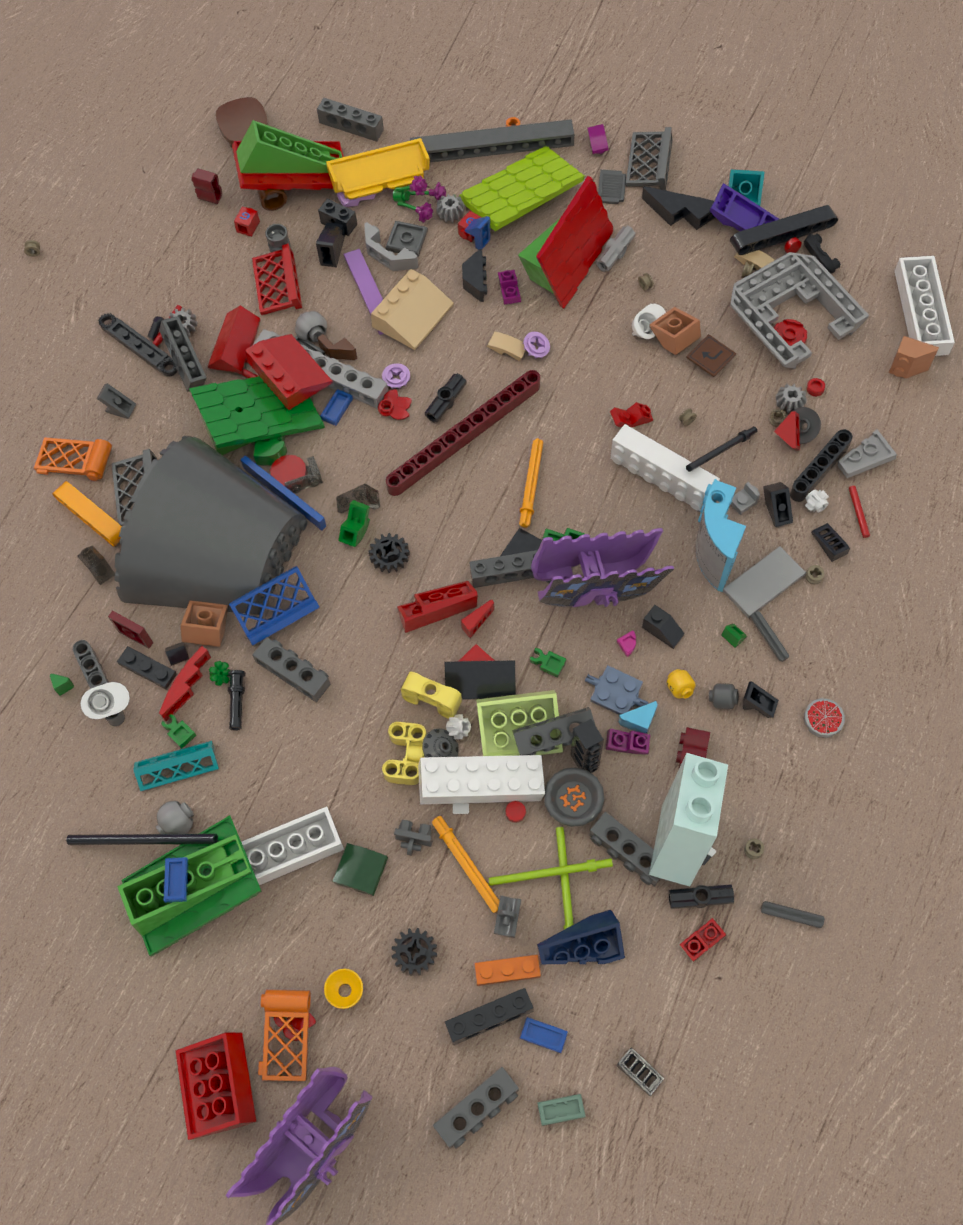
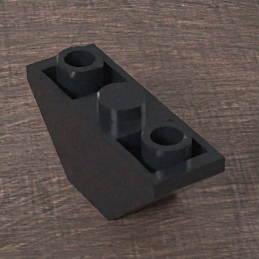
(474, 275)

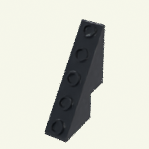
(675, 206)

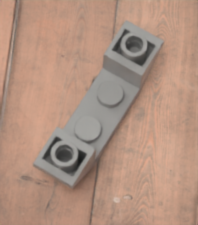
(402, 261)

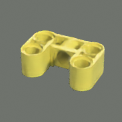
(445, 698)
(413, 753)

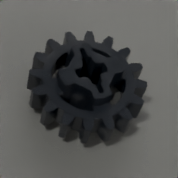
(388, 546)
(405, 950)

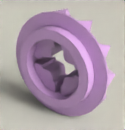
(542, 342)
(396, 369)

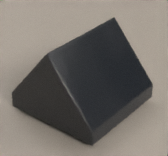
(177, 653)

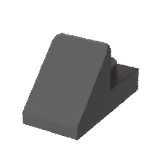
(116, 402)

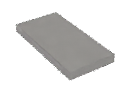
(764, 581)

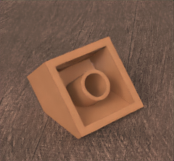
(676, 330)
(912, 358)
(204, 623)

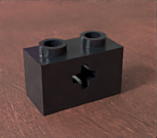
(337, 213)

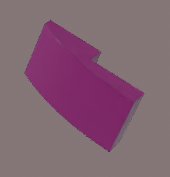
(598, 139)
(509, 287)
(627, 742)

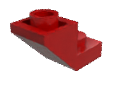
(634, 416)

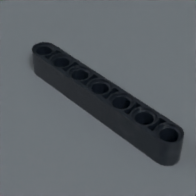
(783, 230)

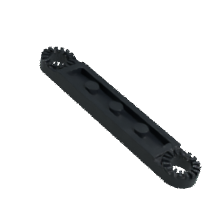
(138, 344)

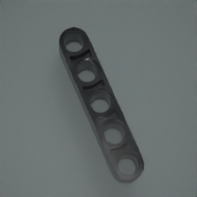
(824, 458)

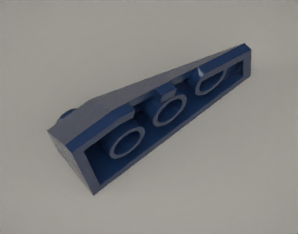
(590, 940)

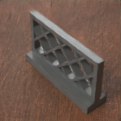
(663, 146)
(147, 458)

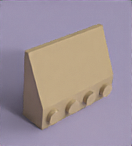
(411, 310)

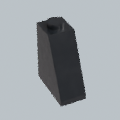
(330, 244)

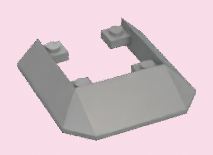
(781, 280)

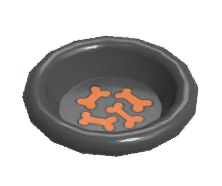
(574, 797)

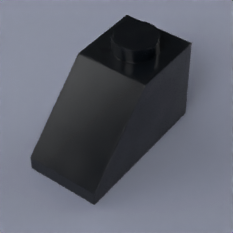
(778, 503)
(662, 626)

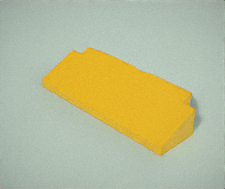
(378, 169)

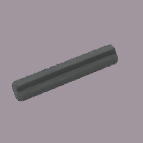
(769, 636)
(792, 914)

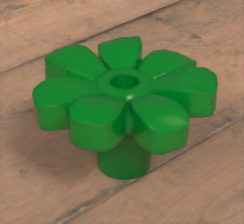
(219, 673)

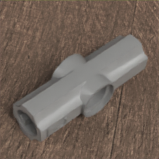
(615, 248)

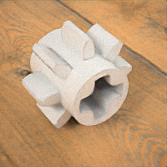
(817, 500)
(458, 726)

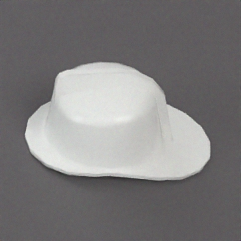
(644, 318)
(105, 700)

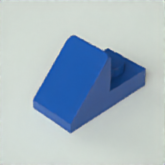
(480, 230)

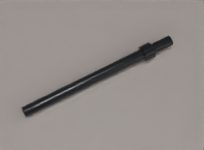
(741, 437)

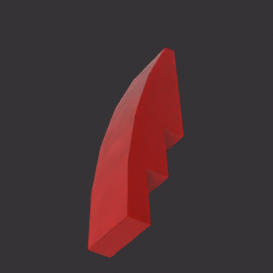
(181, 690)

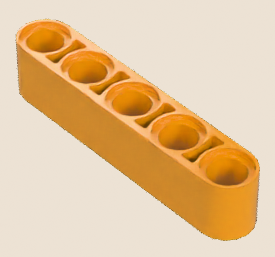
(88, 513)

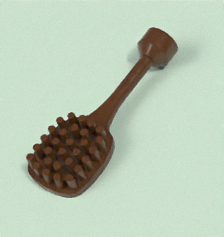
(233, 123)

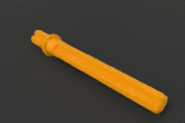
(531, 483)
(466, 863)

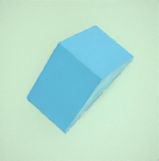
(639, 718)

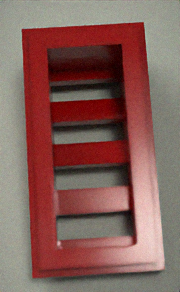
(474, 620)

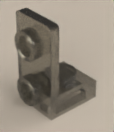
(311, 480)
(363, 494)
(96, 564)

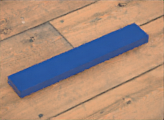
(283, 492)

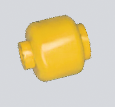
(680, 684)

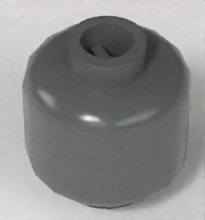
(724, 696)

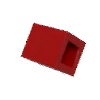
(246, 221)
(462, 225)

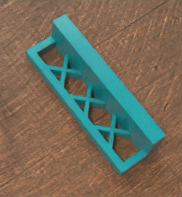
(172, 759)

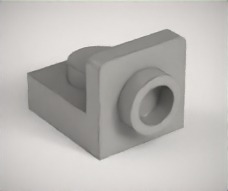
(745, 498)

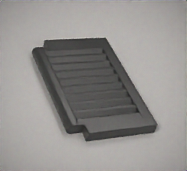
(612, 186)

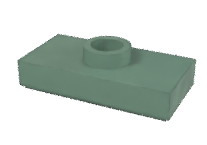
(561, 1109)

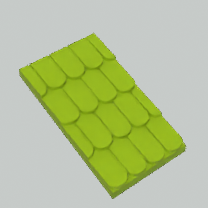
(521, 187)

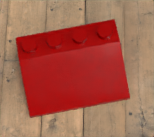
(287, 369)
(215, 1085)

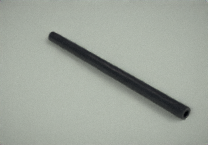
(141, 839)

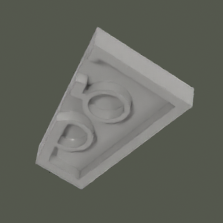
(868, 455)

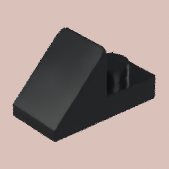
(760, 700)

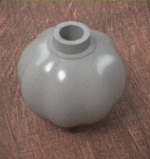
(311, 324)
(174, 818)

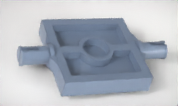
(616, 691)

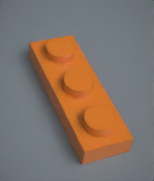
(507, 970)

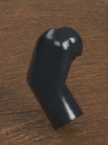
(153, 332)

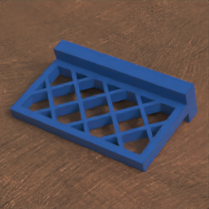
(280, 620)

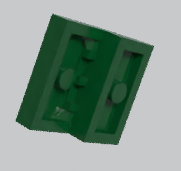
(360, 869)

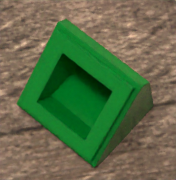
(733, 635)
(61, 684)

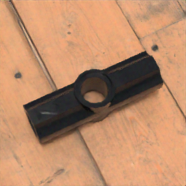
(440, 403)
(714, 896)

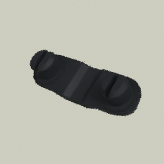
(813, 245)

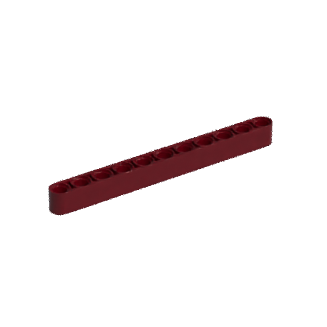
(461, 439)

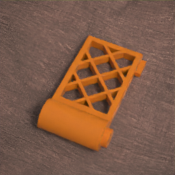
(94, 462)
(285, 1004)

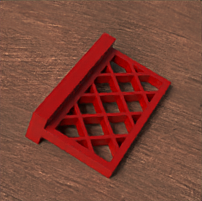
(288, 277)

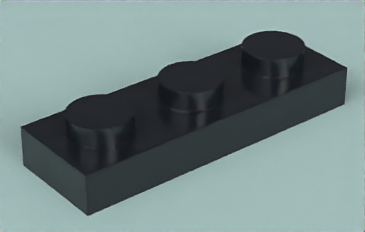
(146, 667)

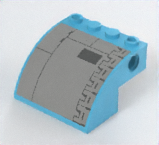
(717, 536)

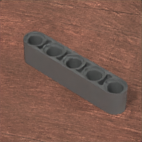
(95, 674)

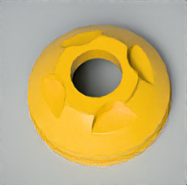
(335, 981)

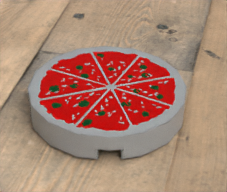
(824, 718)

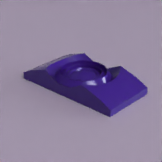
(738, 211)

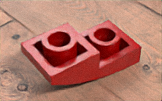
(703, 939)

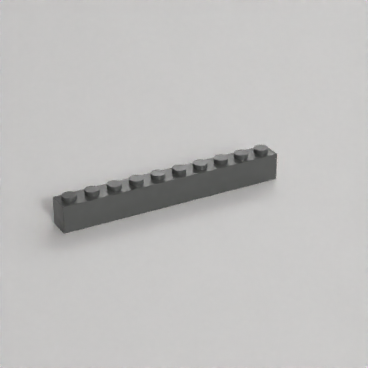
(498, 140)

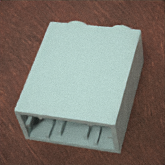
(689, 819)

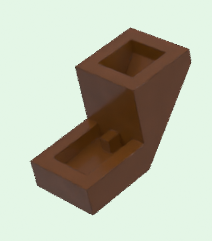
(341, 350)

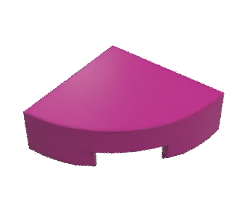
(627, 643)

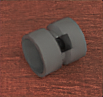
(276, 237)

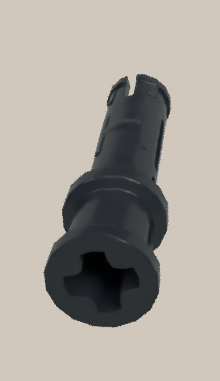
(236, 691)

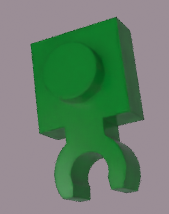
(550, 663)
(179, 732)

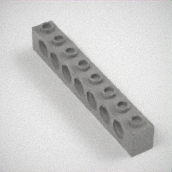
(346, 373)

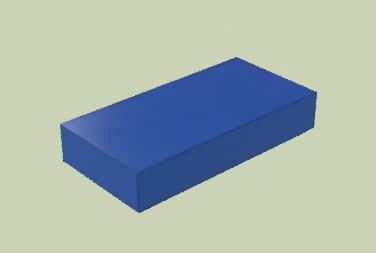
(336, 407)
(175, 879)
(543, 1035)

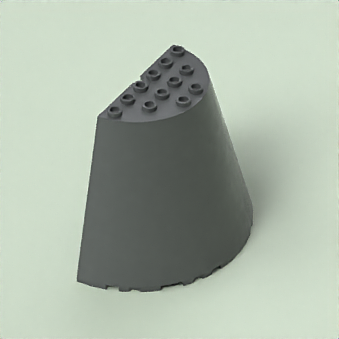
(202, 532)

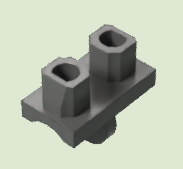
(404, 833)
(507, 916)

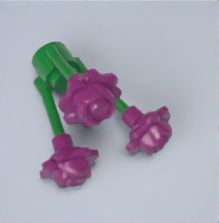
(418, 187)

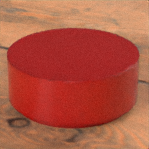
(792, 245)
(815, 387)
(515, 811)

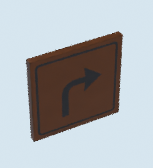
(711, 355)

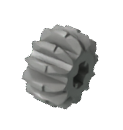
(450, 208)
(188, 319)
(790, 398)

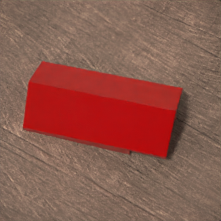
(234, 338)
(437, 605)

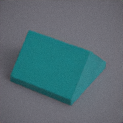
(747, 183)

